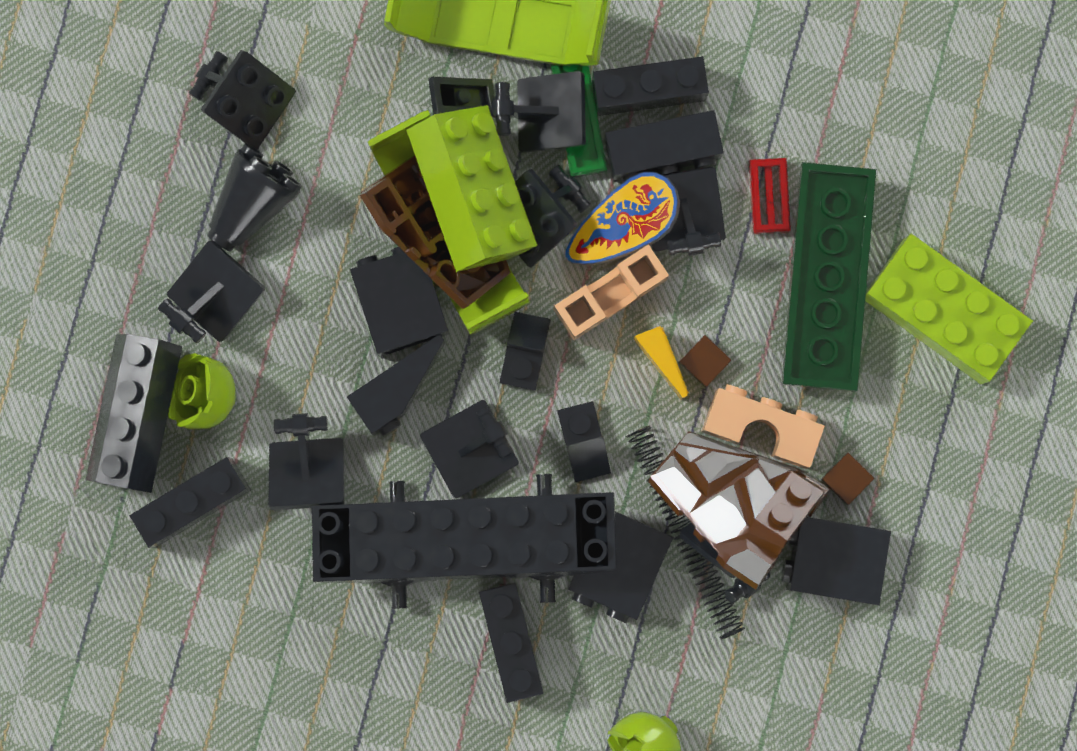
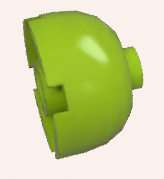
(201, 393)
(644, 733)

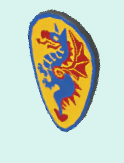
(626, 220)

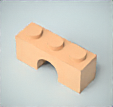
(611, 293)
(795, 435)

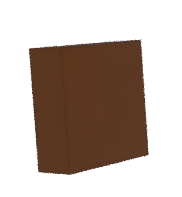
(705, 361)
(847, 478)

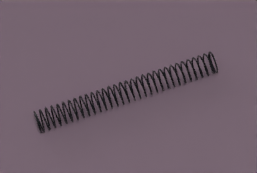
(733, 631)

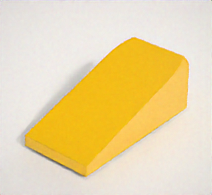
(659, 352)

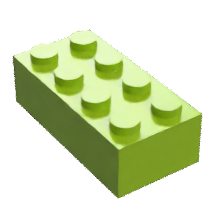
(471, 187)
(947, 309)

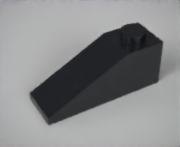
(392, 392)

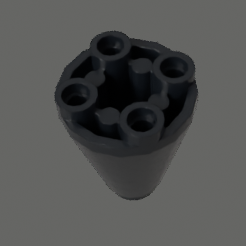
(250, 197)

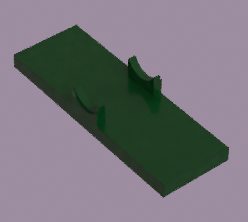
(828, 277)

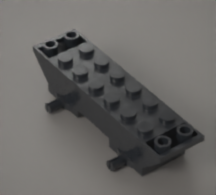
(465, 539)

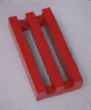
(770, 227)

